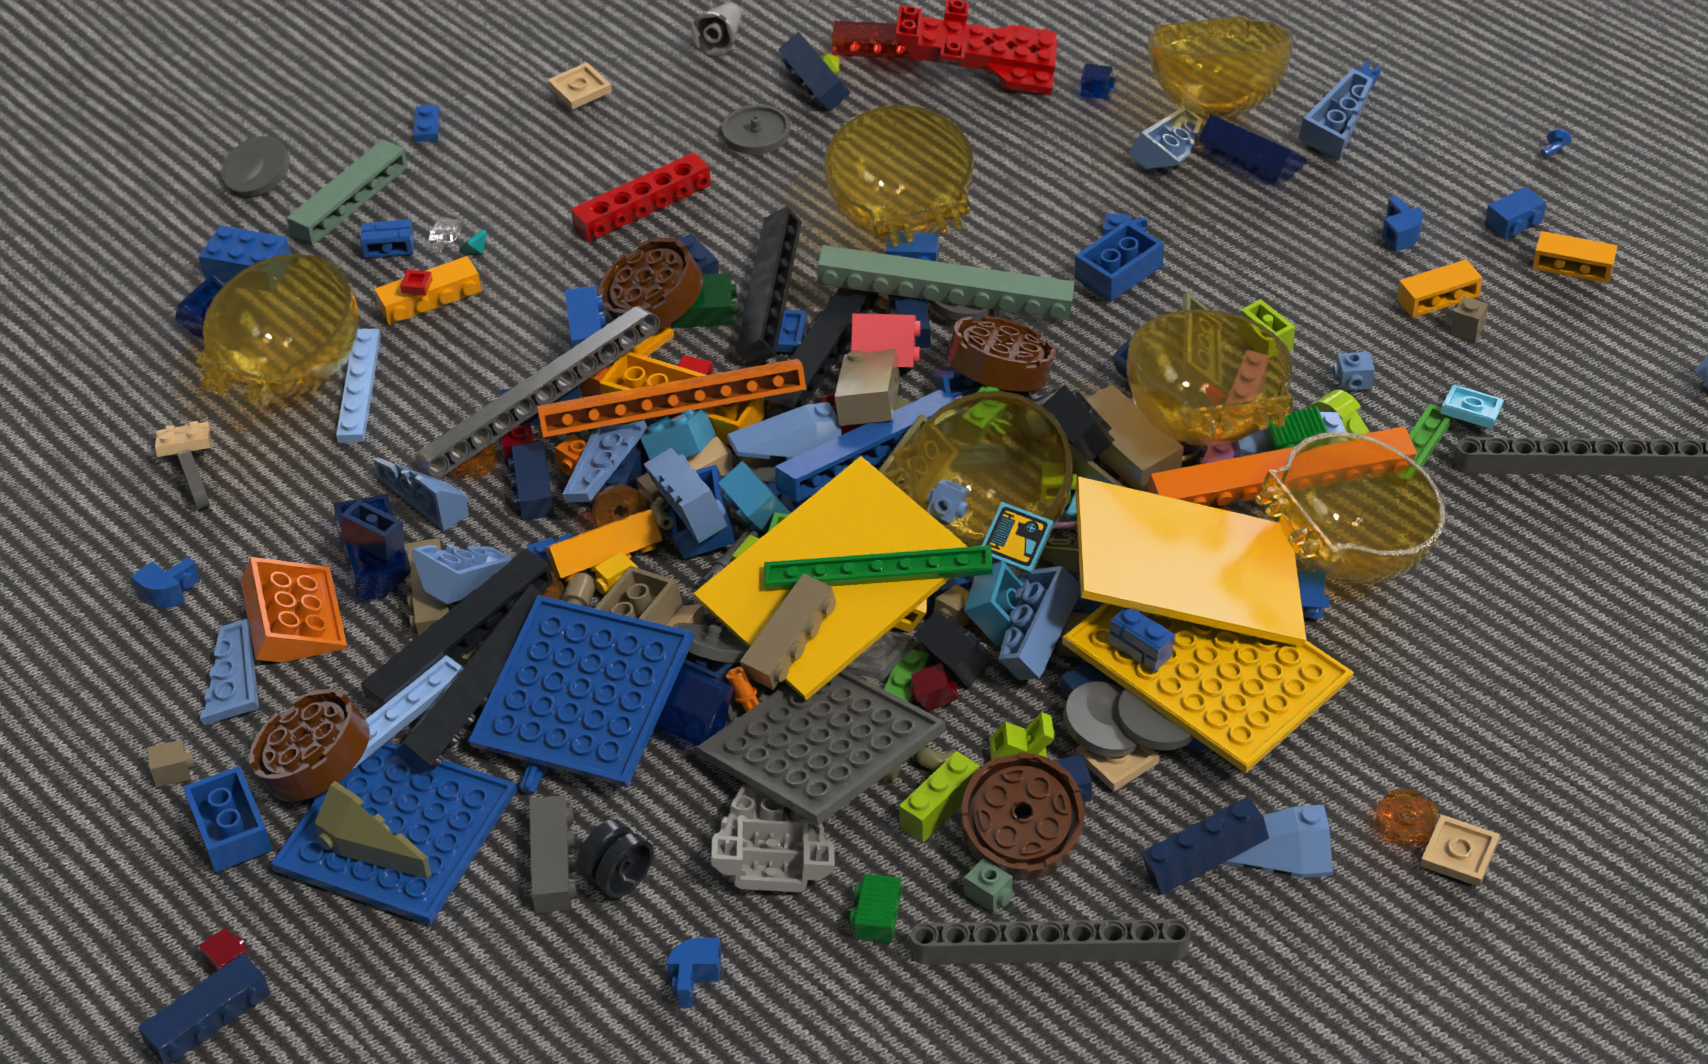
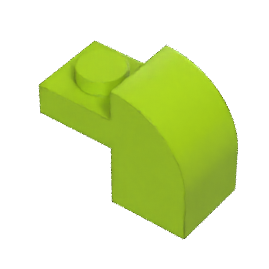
(1346, 406)
(1013, 739)

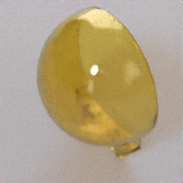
(1220, 63)
(900, 172)
(279, 329)
(1209, 376)
(997, 449)
(1354, 507)

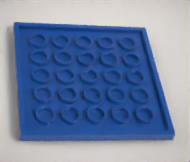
(582, 690)
(439, 812)

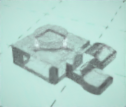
(444, 231)

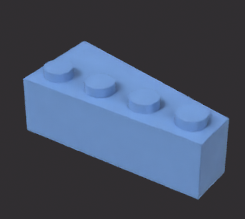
(1336, 115)
(686, 494)
(1038, 620)

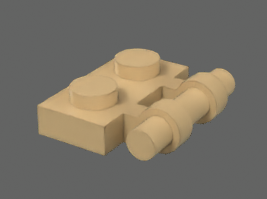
(178, 439)

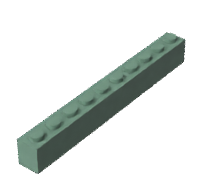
(945, 282)

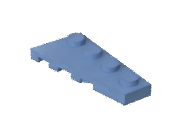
(601, 457)
(233, 675)

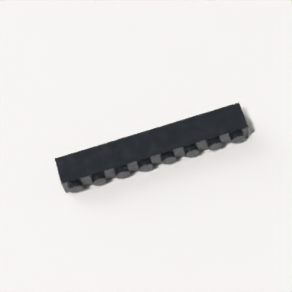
(769, 287)
(822, 346)
(458, 629)
(466, 690)

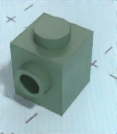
(988, 886)

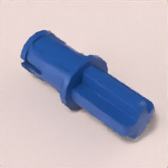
(532, 777)

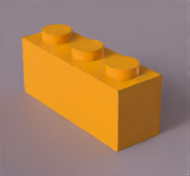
(1574, 257)
(1439, 288)

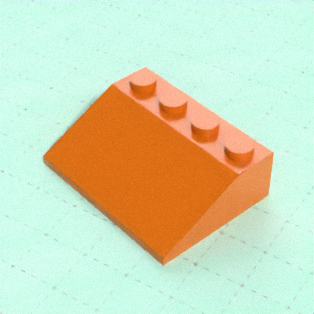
(291, 610)

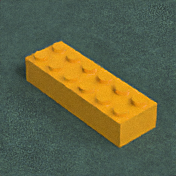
(640, 371)

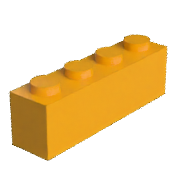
(449, 284)
(602, 543)

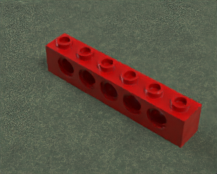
(640, 197)

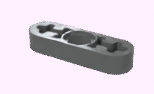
(193, 479)

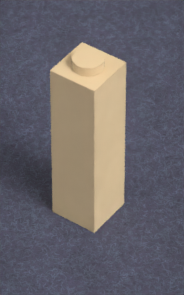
(714, 453)

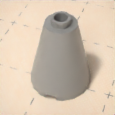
(716, 28)

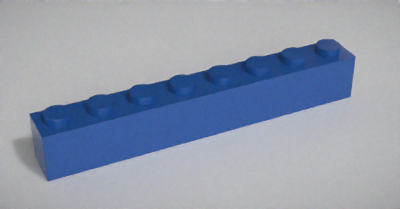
(873, 441)

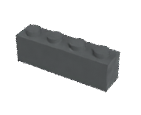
(551, 854)

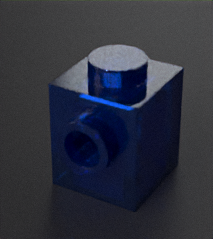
(1097, 81)

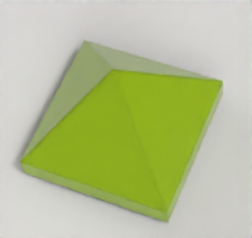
(832, 62)

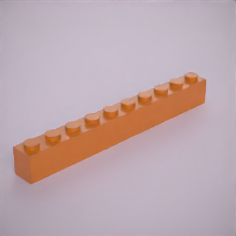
(671, 397)
(1243, 476)

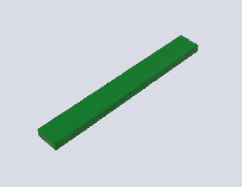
(881, 567)

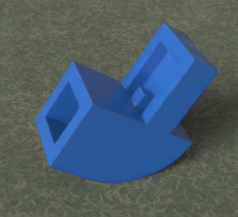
(1402, 224)
(165, 588)
(1312, 593)
(693, 962)

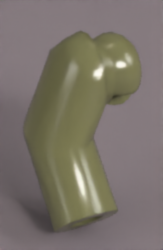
(661, 518)
(932, 759)

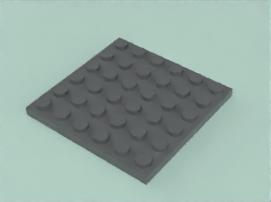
(823, 748)

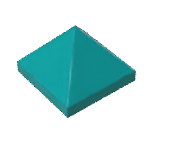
(475, 244)

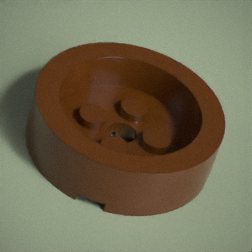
(667, 294)
(1001, 353)
(309, 745)
(1029, 845)

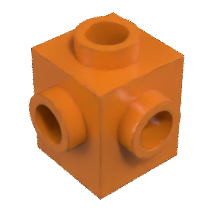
(568, 454)

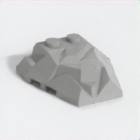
(770, 845)

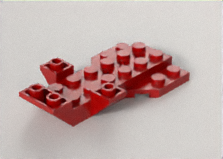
(1015, 54)

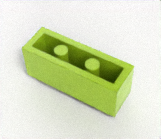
(937, 797)

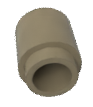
(579, 589)

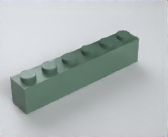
(347, 192)

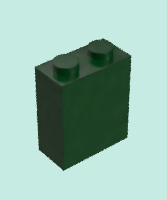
(713, 305)

